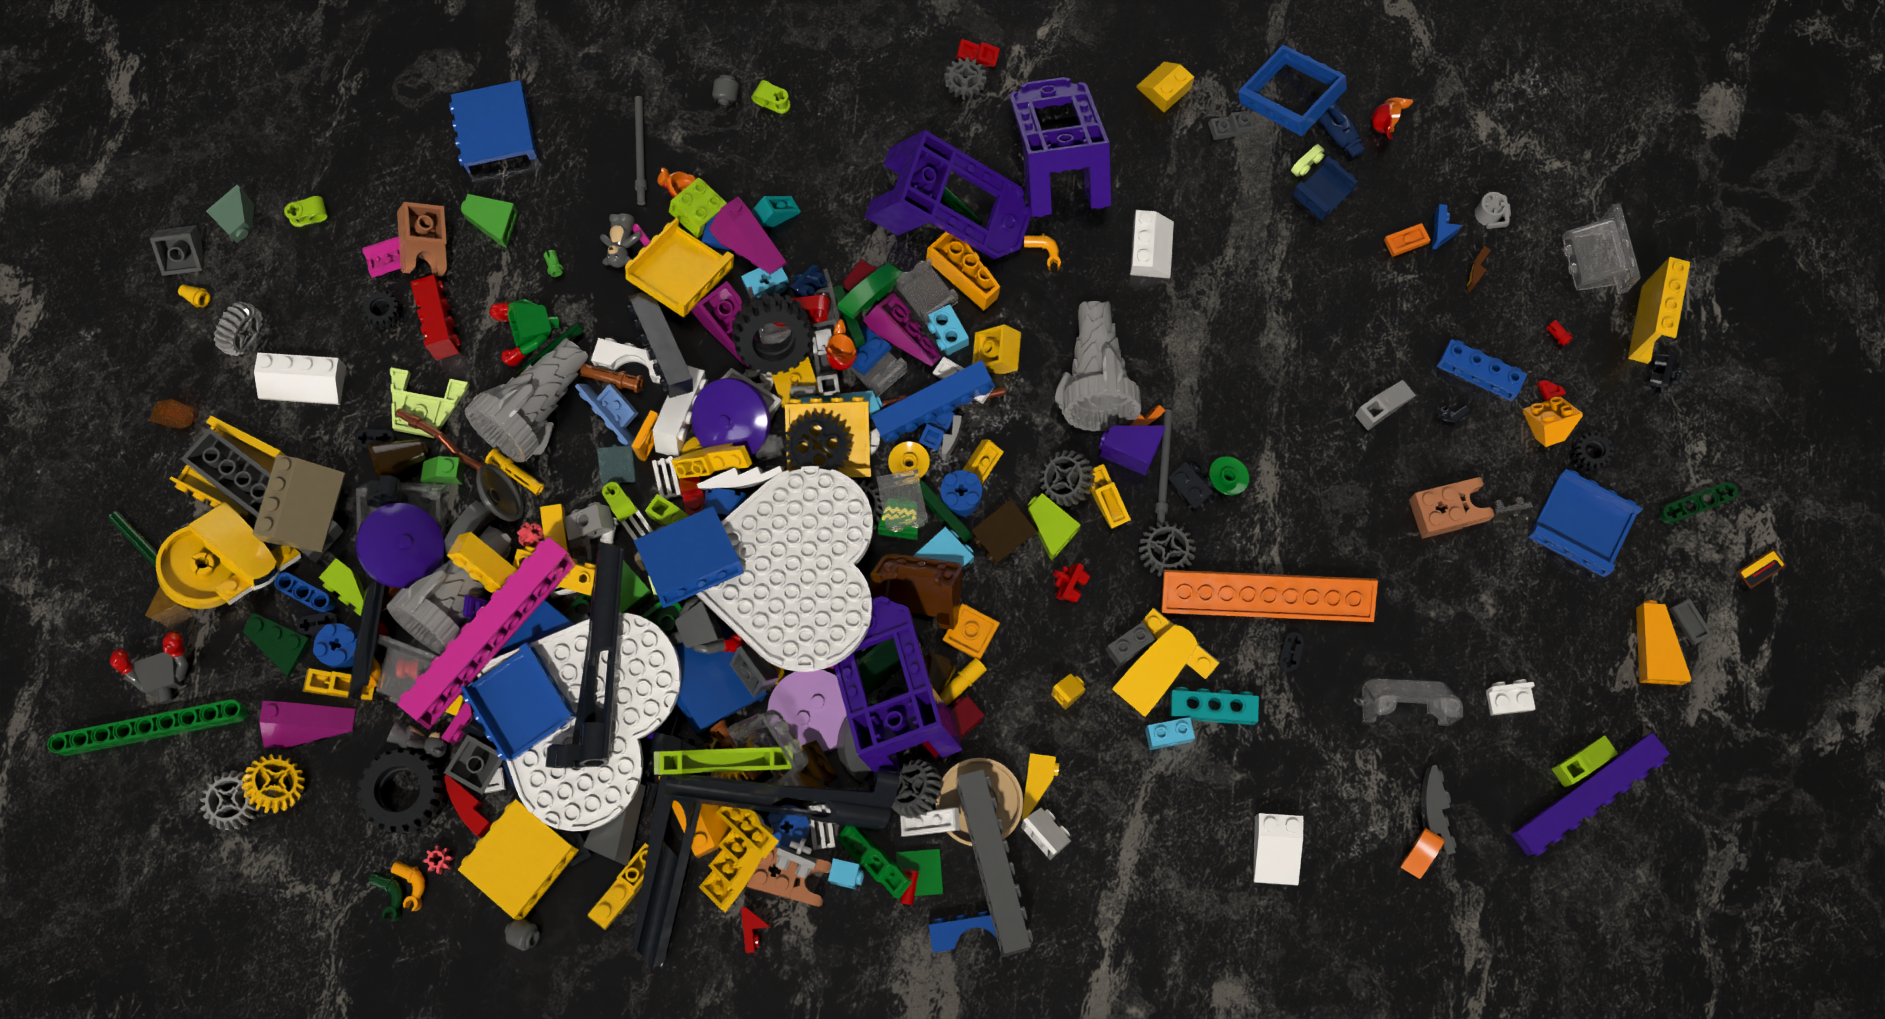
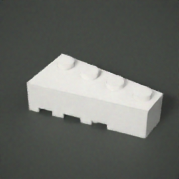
(676, 418)

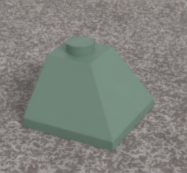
(234, 213)

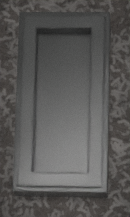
(1691, 622)

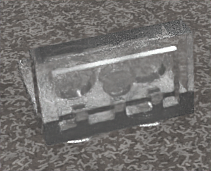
(883, 374)

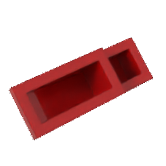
(467, 807)

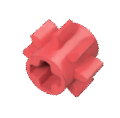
(530, 534)
(444, 863)

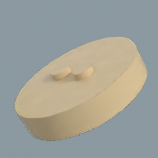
(1004, 788)

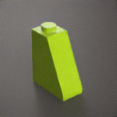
(1052, 524)

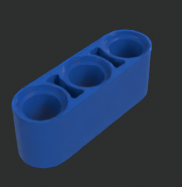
(297, 588)

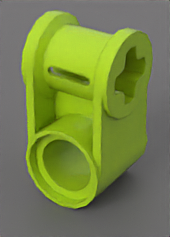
(771, 97)
(307, 211)
(618, 501)

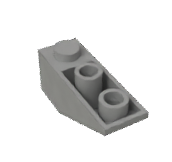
(1384, 404)

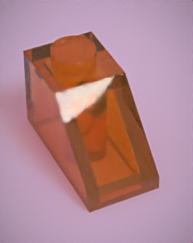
(172, 414)

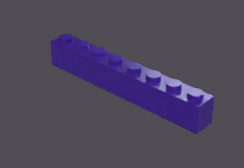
(1590, 794)

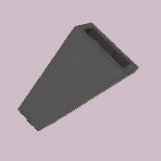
(617, 837)

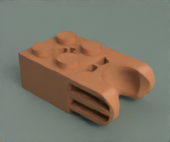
(422, 236)
(1454, 507)
(787, 883)

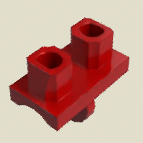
(1067, 579)

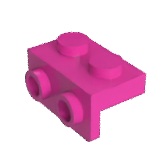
(383, 257)

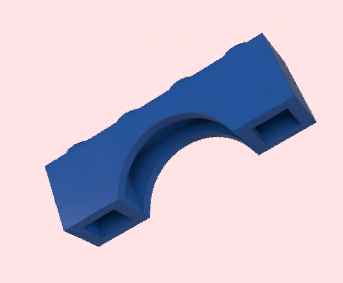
(945, 934)

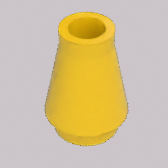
(197, 296)

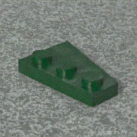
(277, 642)

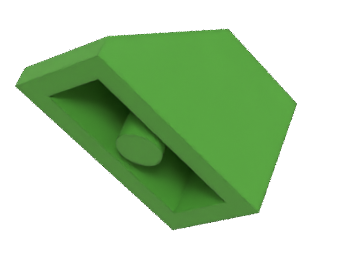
(443, 470)

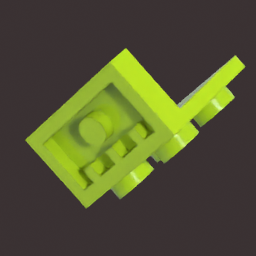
(696, 206)

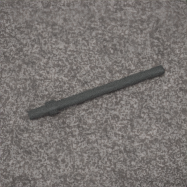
(640, 183)
(1162, 507)

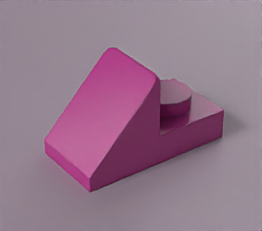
(453, 732)

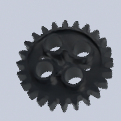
(829, 431)

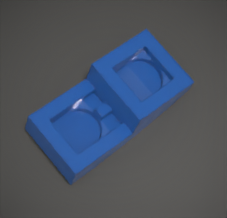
(934, 431)

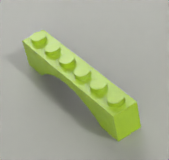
(720, 760)

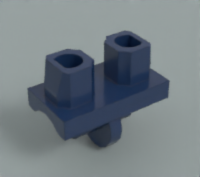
(807, 282)

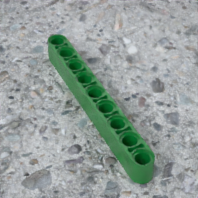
(137, 727)

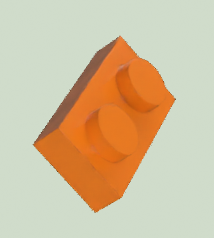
(1407, 240)

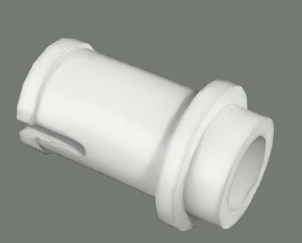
(609, 537)

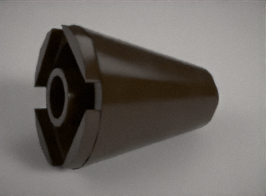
(396, 456)
(939, 671)

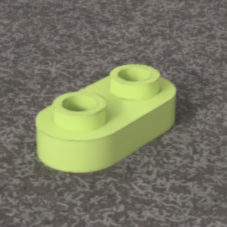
(1313, 156)

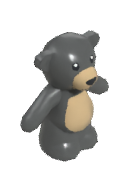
(620, 239)
(414, 739)

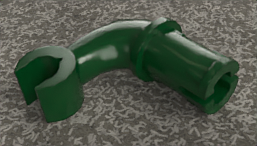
(391, 887)

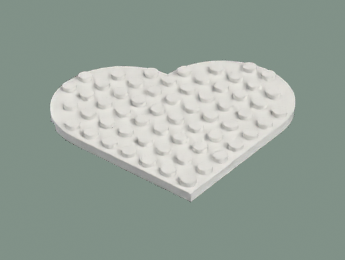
(800, 584)
(644, 696)

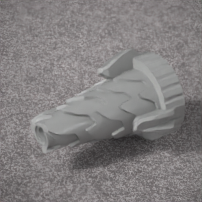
(1099, 387)
(516, 413)
(435, 604)

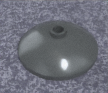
(499, 493)

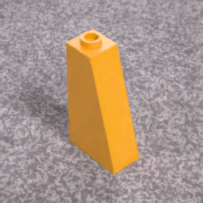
(1658, 647)

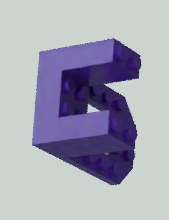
(1061, 148)
(915, 201)
(905, 719)

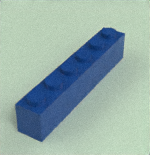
(933, 401)

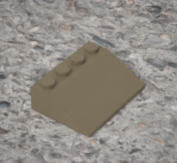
(298, 504)

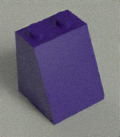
(1131, 446)

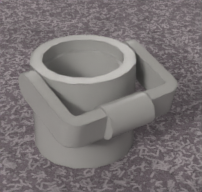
(1491, 210)

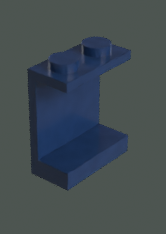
(1325, 188)

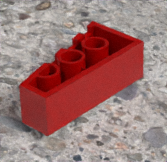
(435, 318)

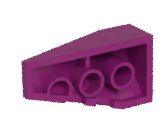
(741, 232)
(718, 313)
(892, 322)
(295, 723)

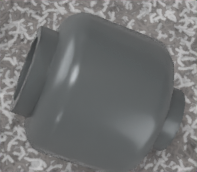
(725, 89)
(522, 934)

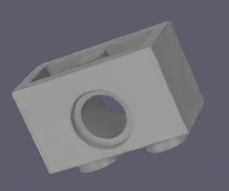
(589, 522)

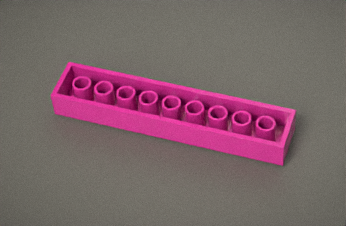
(486, 633)

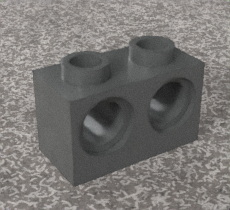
(1130, 644)

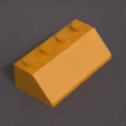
(709, 828)

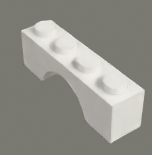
(611, 355)

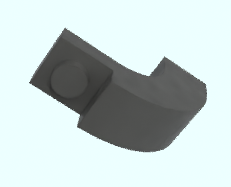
(826, 375)
(472, 520)
(847, 753)

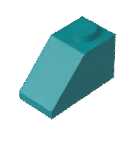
(775, 210)

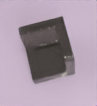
(583, 550)

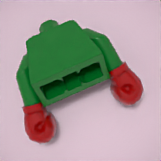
(528, 324)

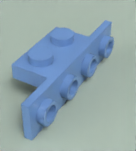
(612, 408)

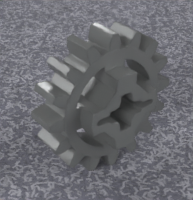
(965, 78)

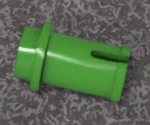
(554, 267)

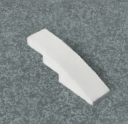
(735, 480)

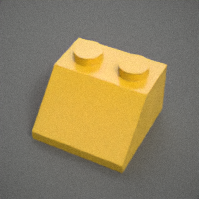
(1166, 84)
(997, 349)

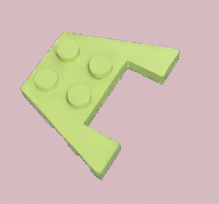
(431, 409)

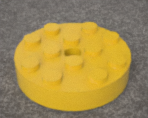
(179, 572)

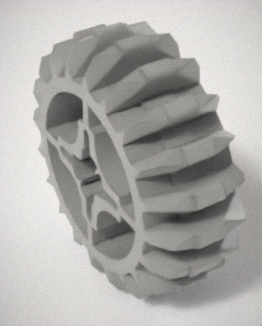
(238, 328)
(217, 813)

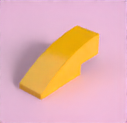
(1108, 498)
(554, 525)
(331, 684)

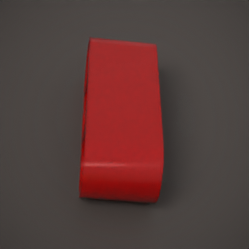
(815, 306)

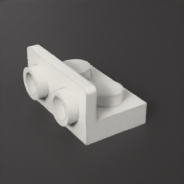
(1510, 698)

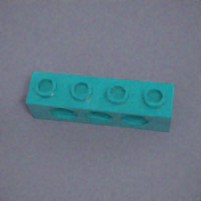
(1248, 706)

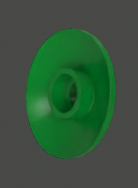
(1234, 471)

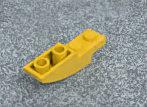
(711, 459)
(622, 891)

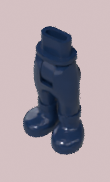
(1344, 132)

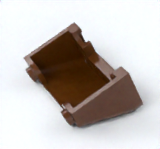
(921, 585)

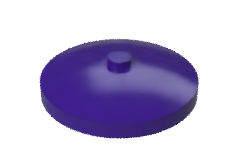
(731, 413)
(399, 545)

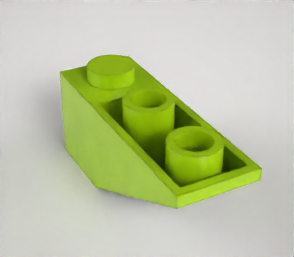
(664, 511)
(346, 583)
(1584, 761)

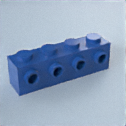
(1482, 370)

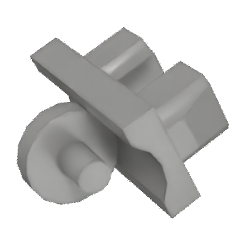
(805, 862)

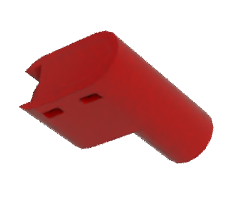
(909, 894)

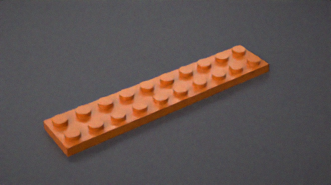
(1269, 595)

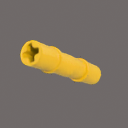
(962, 681)

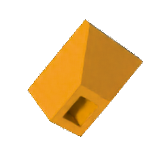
(1552, 420)

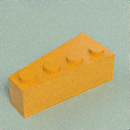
(963, 269)

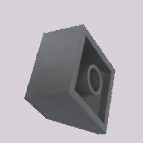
(178, 250)
(753, 671)
(474, 764)

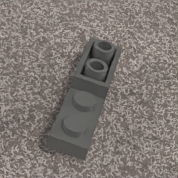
(1433, 801)

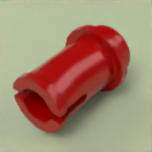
(1559, 333)

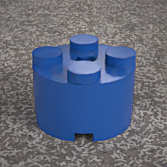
(961, 481)
(723, 501)
(327, 645)
(800, 830)

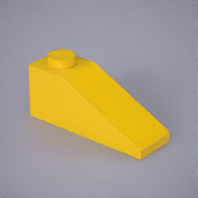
(1039, 777)

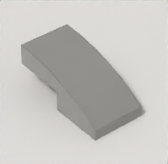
(950, 441)

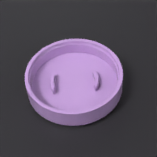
(811, 707)

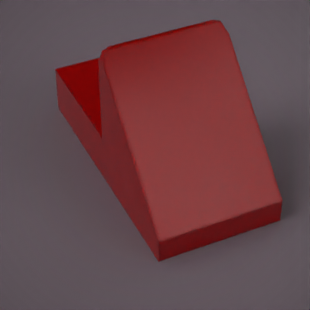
(692, 495)
(751, 923)

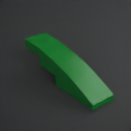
(869, 290)
(875, 860)

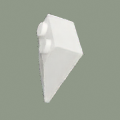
(1045, 832)
(1277, 848)

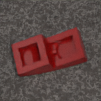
(983, 53)

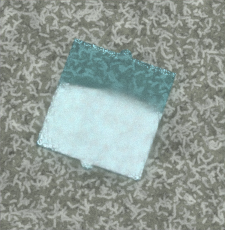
(616, 464)

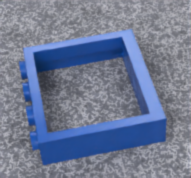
(1298, 124)

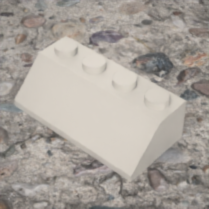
(299, 378)

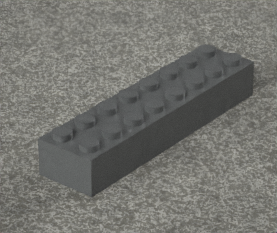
(238, 477)
(993, 864)

